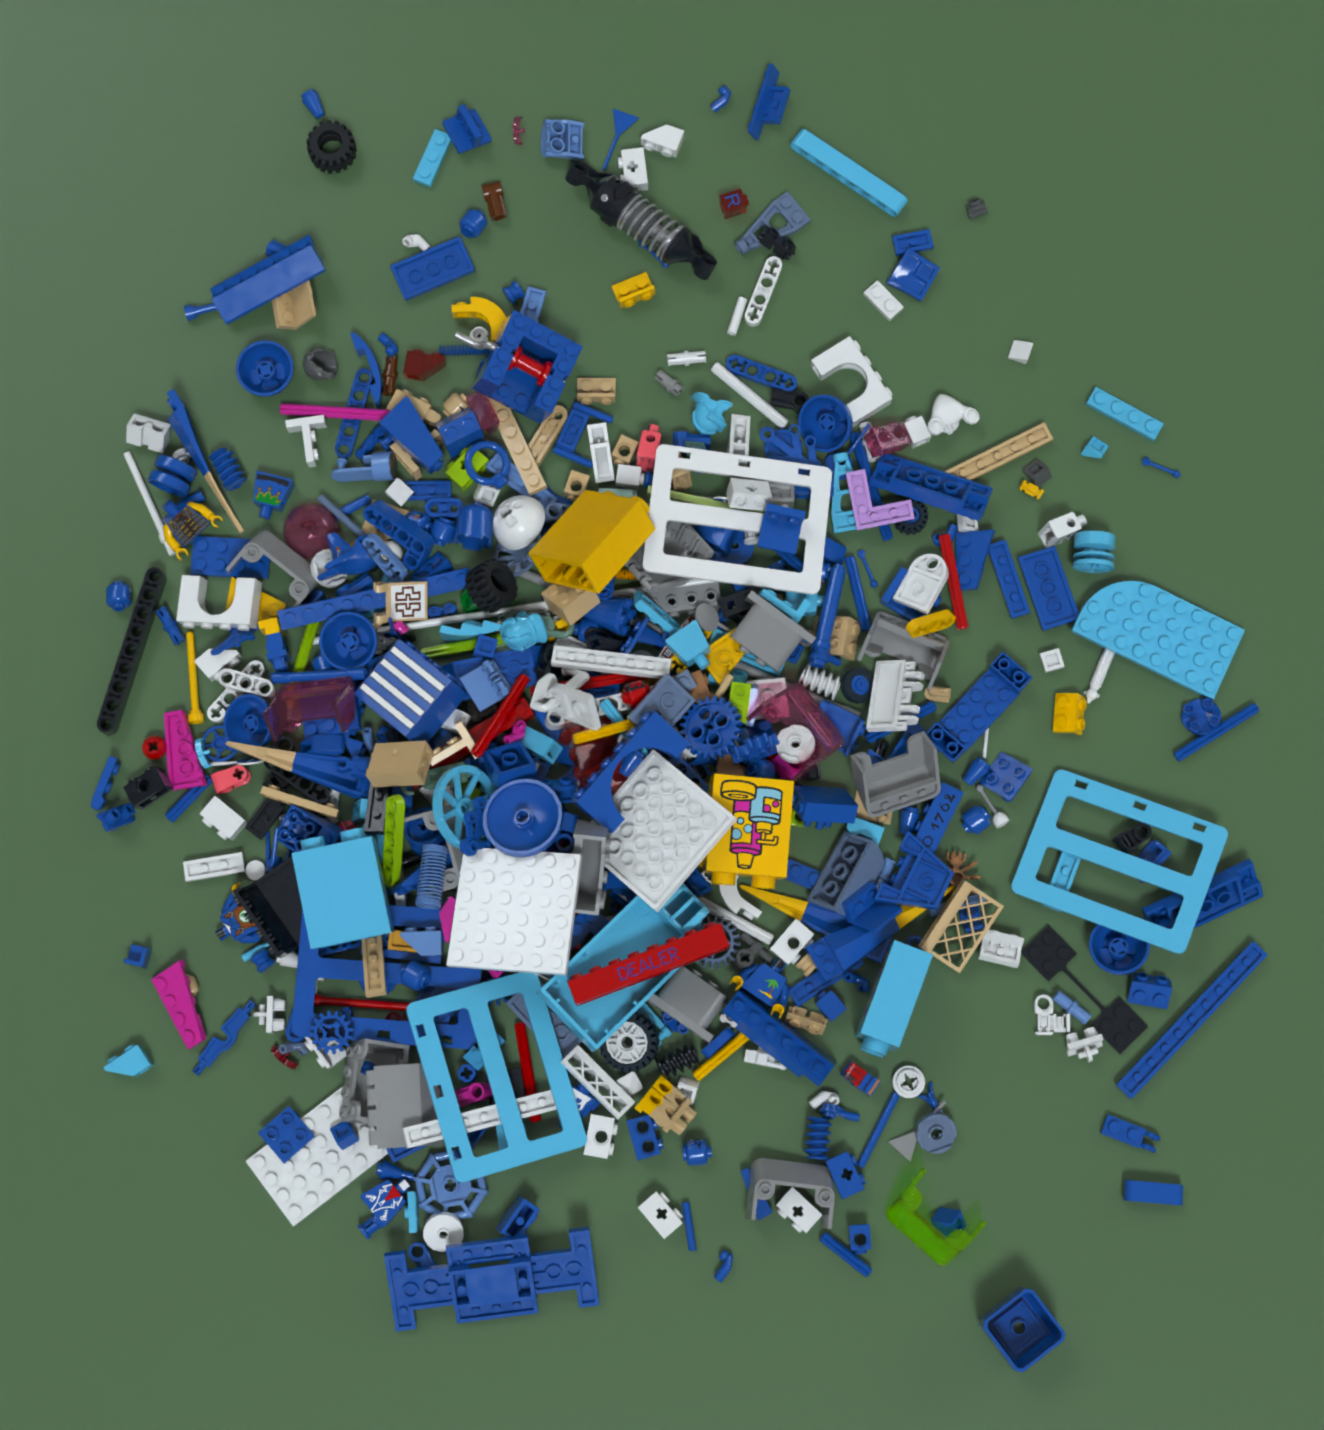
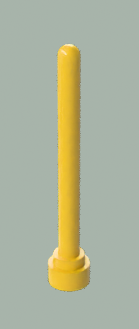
(196, 715)

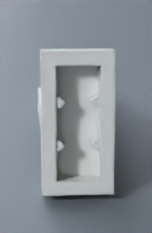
(307, 427)

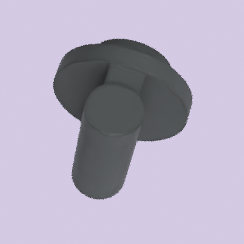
(976, 208)

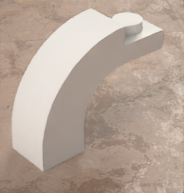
(735, 902)

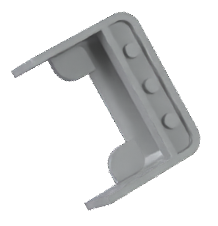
(269, 545)
(890, 637)
(452, 874)
(770, 1172)

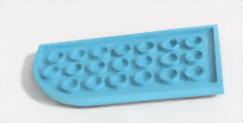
(1161, 634)

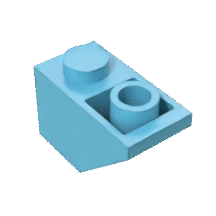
(131, 1063)

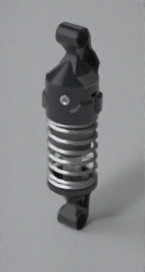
(625, 209)

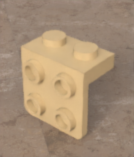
(843, 637)

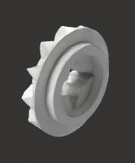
(917, 1085)

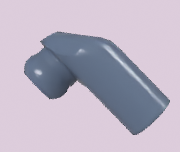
(294, 1046)

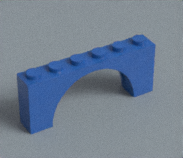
(596, 796)

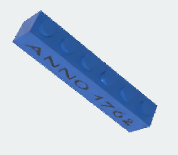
(930, 830)

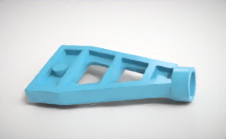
(841, 520)

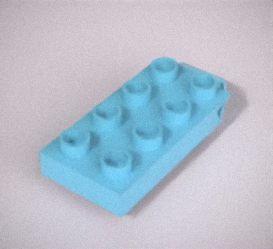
(627, 932)

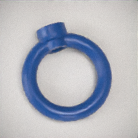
(500, 478)

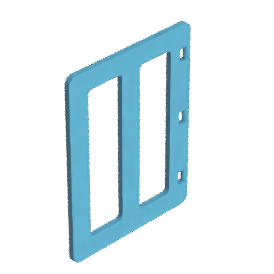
(1192, 887)
(519, 1148)

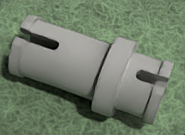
(672, 386)

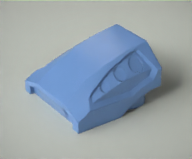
(562, 139)

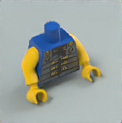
(185, 523)

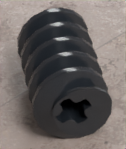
(677, 1061)

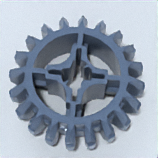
(711, 959)

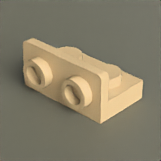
(596, 390)

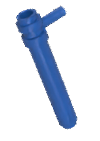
(821, 646)

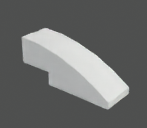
(600, 452)

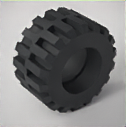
(324, 134)
(491, 585)

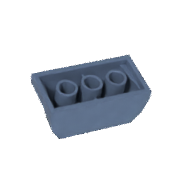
(847, 870)

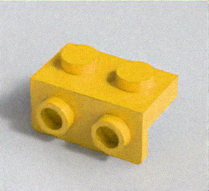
(1069, 713)

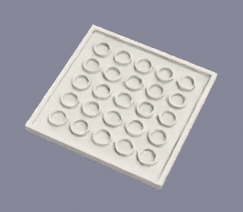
(664, 831)
(515, 912)

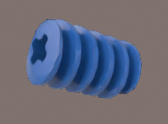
(226, 469)
(817, 1138)

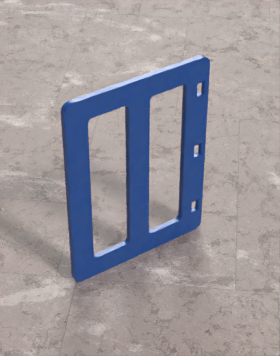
(312, 967)

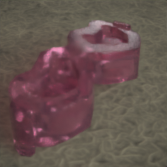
(516, 131)

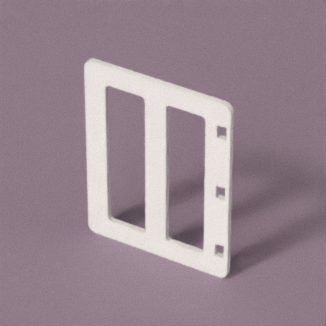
(726, 464)

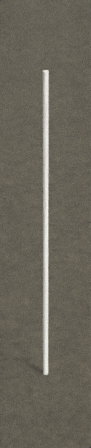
(526, 607)

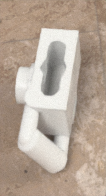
(761, 1058)

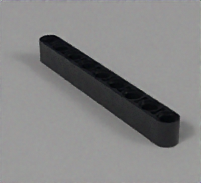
(131, 660)

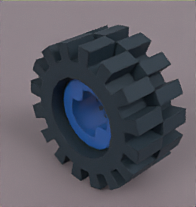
(918, 523)

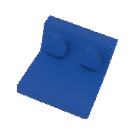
(780, 528)
(866, 913)

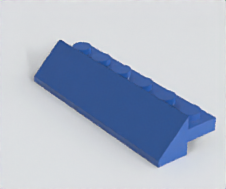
(267, 279)
(931, 486)
(1226, 893)
(778, 1038)

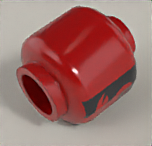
(634, 693)

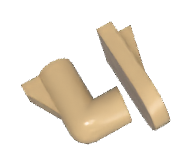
(938, 694)

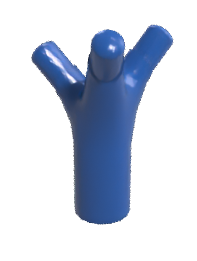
(930, 1098)

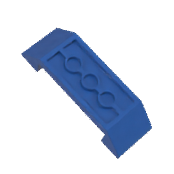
(510, 663)
(979, 707)

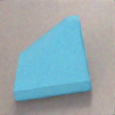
(1095, 448)

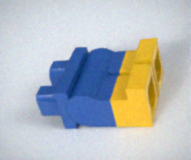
(276, 644)

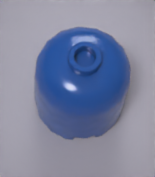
(474, 527)

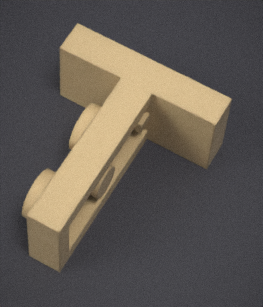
(407, 461)
(454, 744)

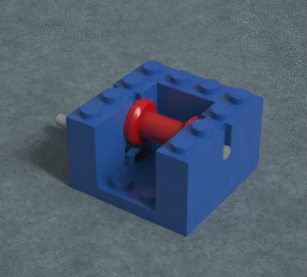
(525, 366)

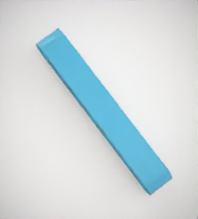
(849, 172)

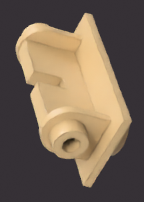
(814, 1023)

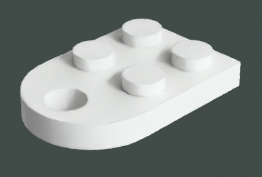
(922, 584)

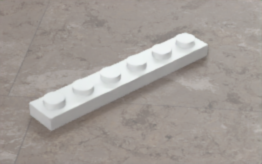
(610, 662)

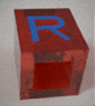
(733, 203)

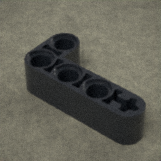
(296, 780)

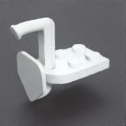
(567, 699)

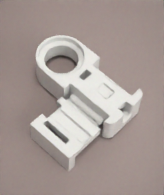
(1049, 1022)

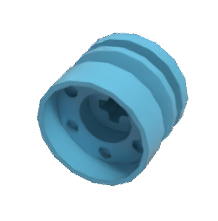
(1094, 551)

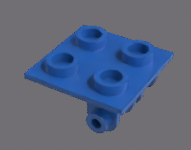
(1006, 776)
(286, 1134)

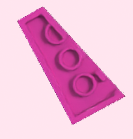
(182, 760)
(176, 995)

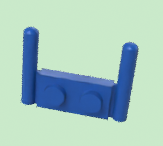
(573, 431)

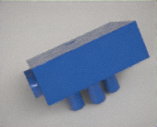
(823, 805)

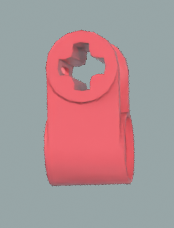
(227, 779)

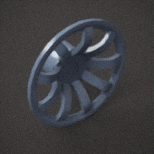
(518, 557)

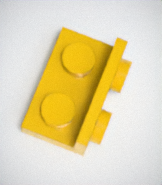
(633, 290)

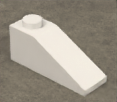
(739, 436)

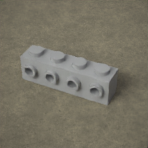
(686, 599)

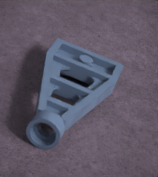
(788, 209)

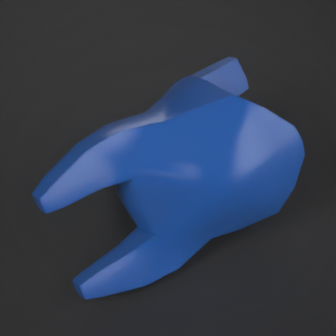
(346, 558)

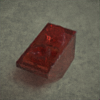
(421, 365)

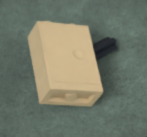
(399, 762)

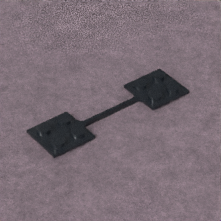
(1117, 1023)

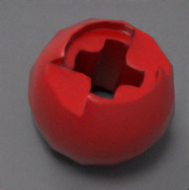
(152, 754)

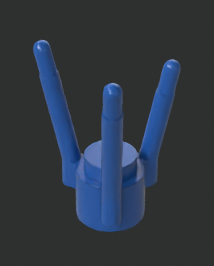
(273, 861)

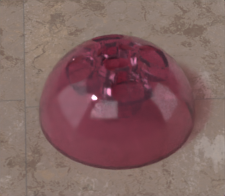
(312, 538)

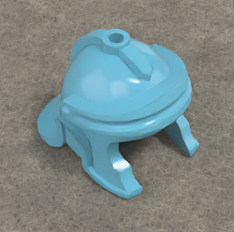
(708, 413)
(523, 631)

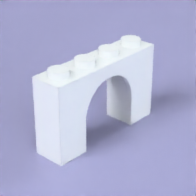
(848, 356)
(240, 615)

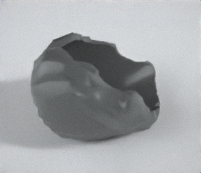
(320, 364)

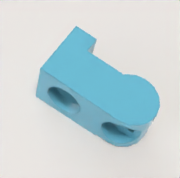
(866, 830)

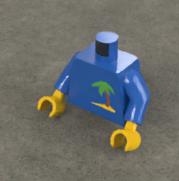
(765, 984)

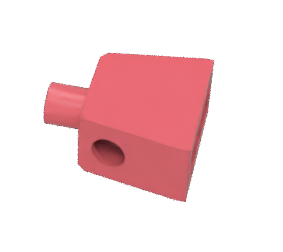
(647, 448)

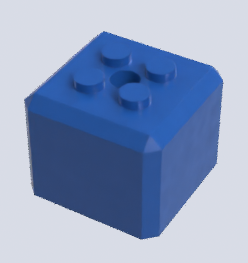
(1039, 1334)

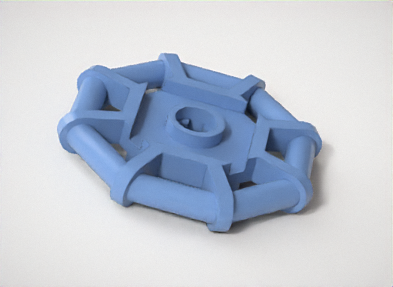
(443, 1195)

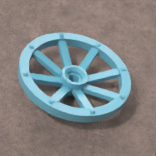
(460, 803)

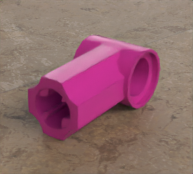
(469, 1094)

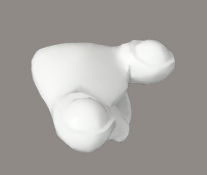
(948, 413)

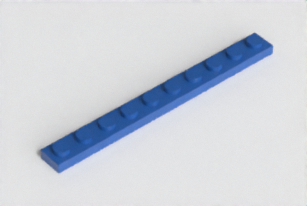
(364, 600)
(1191, 1020)

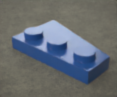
(971, 555)

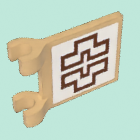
(402, 601)

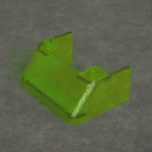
(921, 1232)

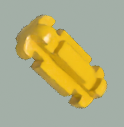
(1031, 489)

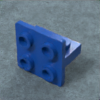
(466, 130)

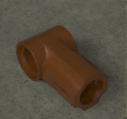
(494, 197)

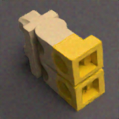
(666, 1106)

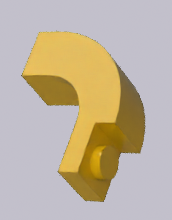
(481, 309)

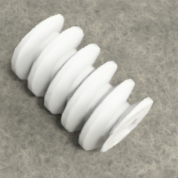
(820, 681)

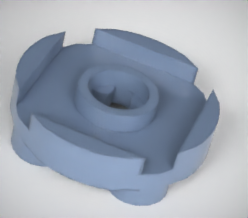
(945, 1138)

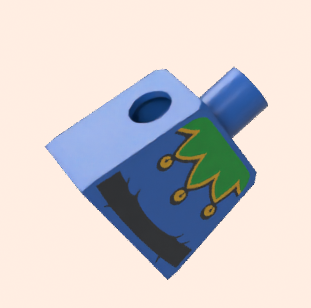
(271, 493)

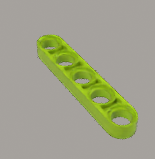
(393, 831)

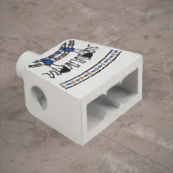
(1061, 529)

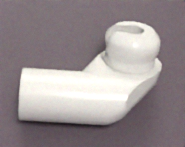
(415, 241)

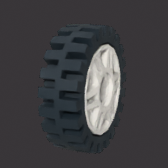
(640, 1053)

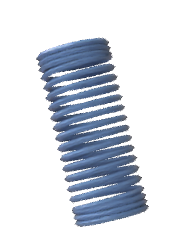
(422, 900)

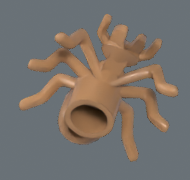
(958, 874)

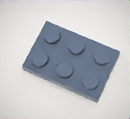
(665, 698)

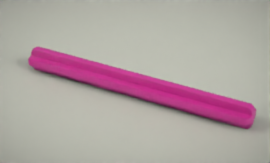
(333, 412)

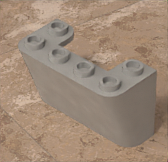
(354, 1091)

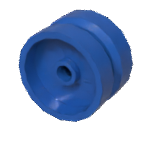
(172, 476)
(418, 834)

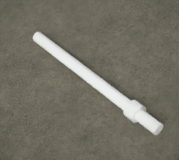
(148, 500)

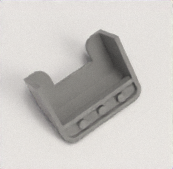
(898, 780)
(592, 843)

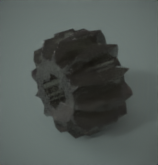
(477, 716)

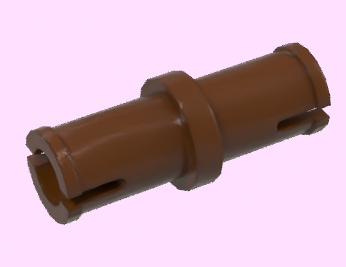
(390, 376)

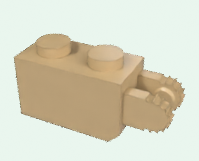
(421, 405)

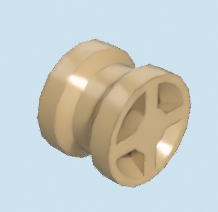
(806, 965)

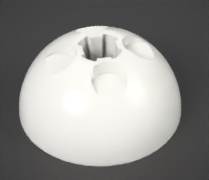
(518, 521)

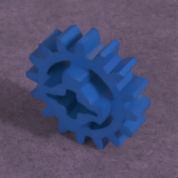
(320, 1024)

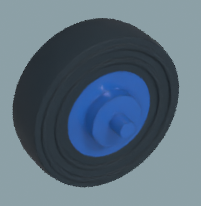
(857, 685)

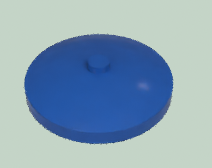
(523, 818)

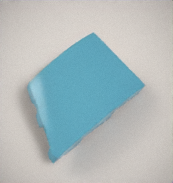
(468, 630)

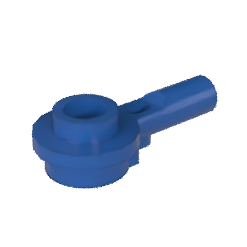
(830, 1111)

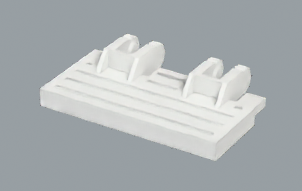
(888, 694)

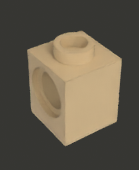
(628, 444)
(576, 478)

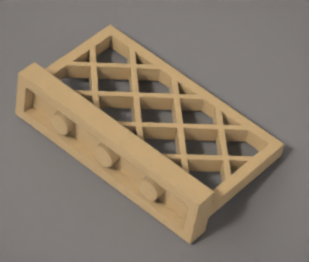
(949, 912)

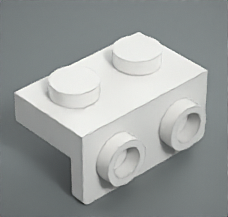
(1001, 948)

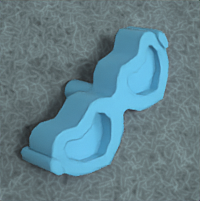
(199, 746)

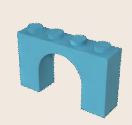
(539, 746)

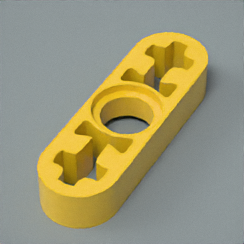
(930, 623)

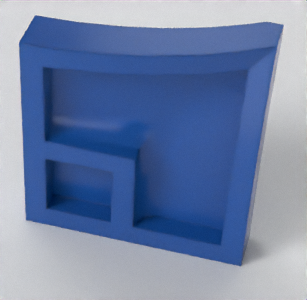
(913, 275)

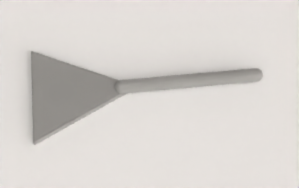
(906, 1143)

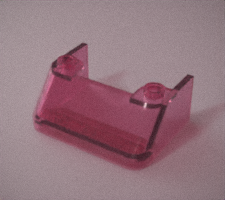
(311, 702)
(798, 707)

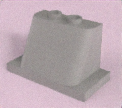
(768, 633)
(690, 1001)

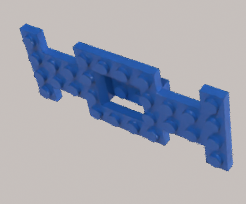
(492, 1289)

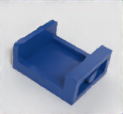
(902, 610)
(846, 723)

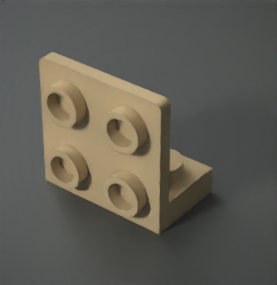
(294, 307)

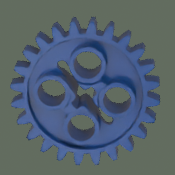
(727, 733)

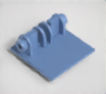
(486, 685)

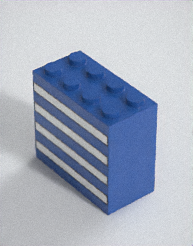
(411, 692)

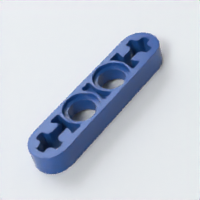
(762, 372)

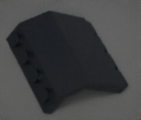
(275, 908)

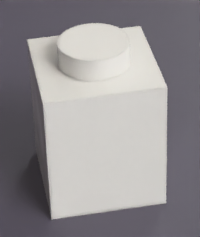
(917, 431)
(629, 477)

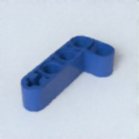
(402, 530)

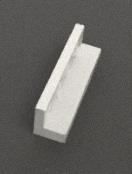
(601, 1079)

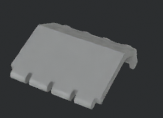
(678, 541)
(400, 1102)

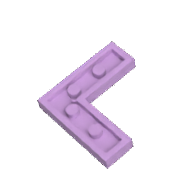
(869, 516)

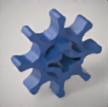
(755, 748)

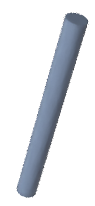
(341, 516)

